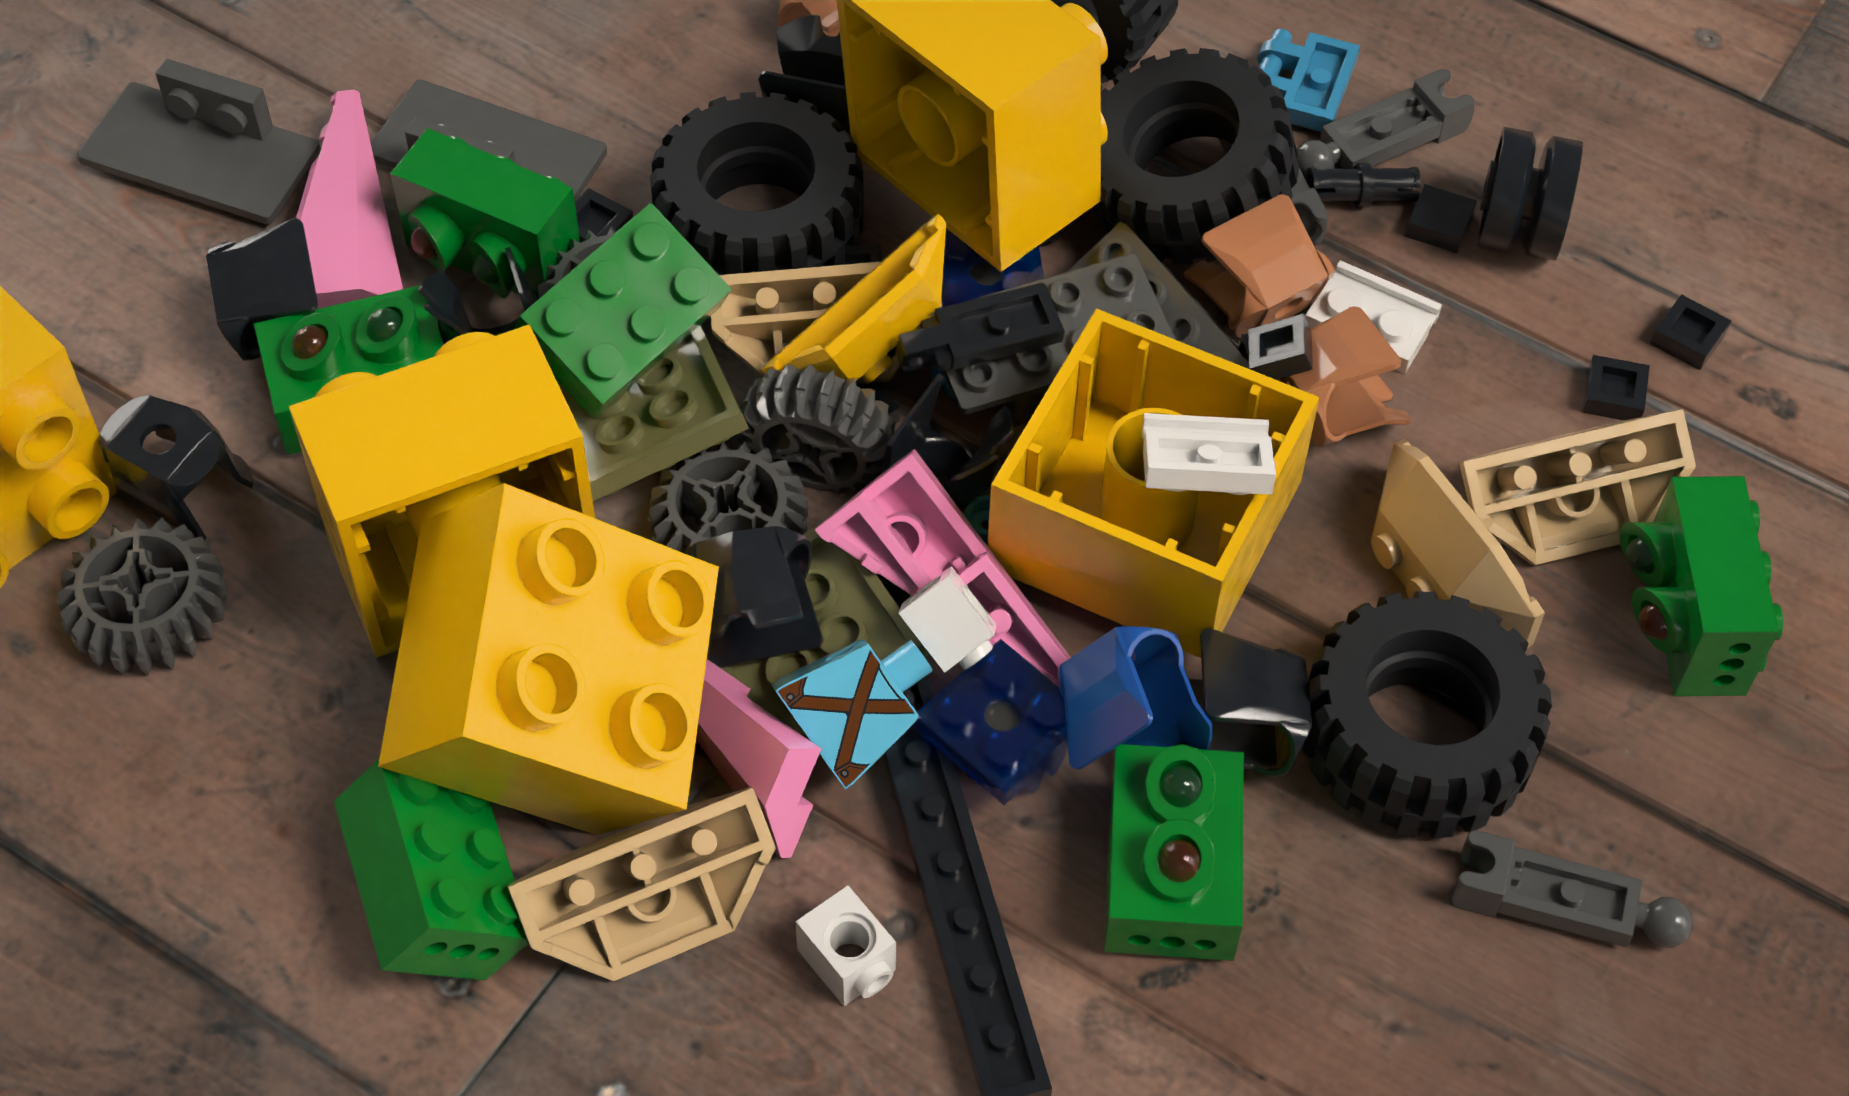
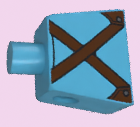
(854, 703)

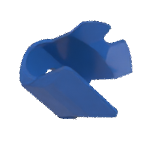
(1131, 693)

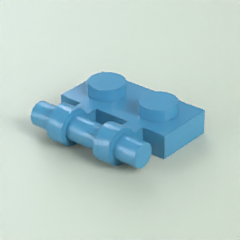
(1319, 77)

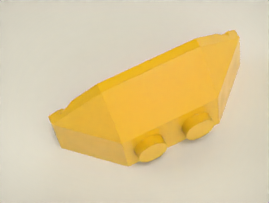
(869, 317)

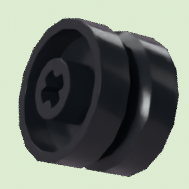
(1538, 195)

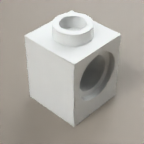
(949, 621)
(840, 922)

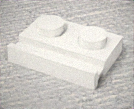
(1395, 311)
(1208, 454)

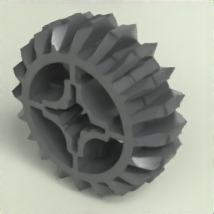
(820, 425)
(721, 496)
(155, 582)

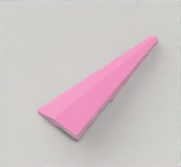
(346, 212)
(915, 531)
(757, 752)

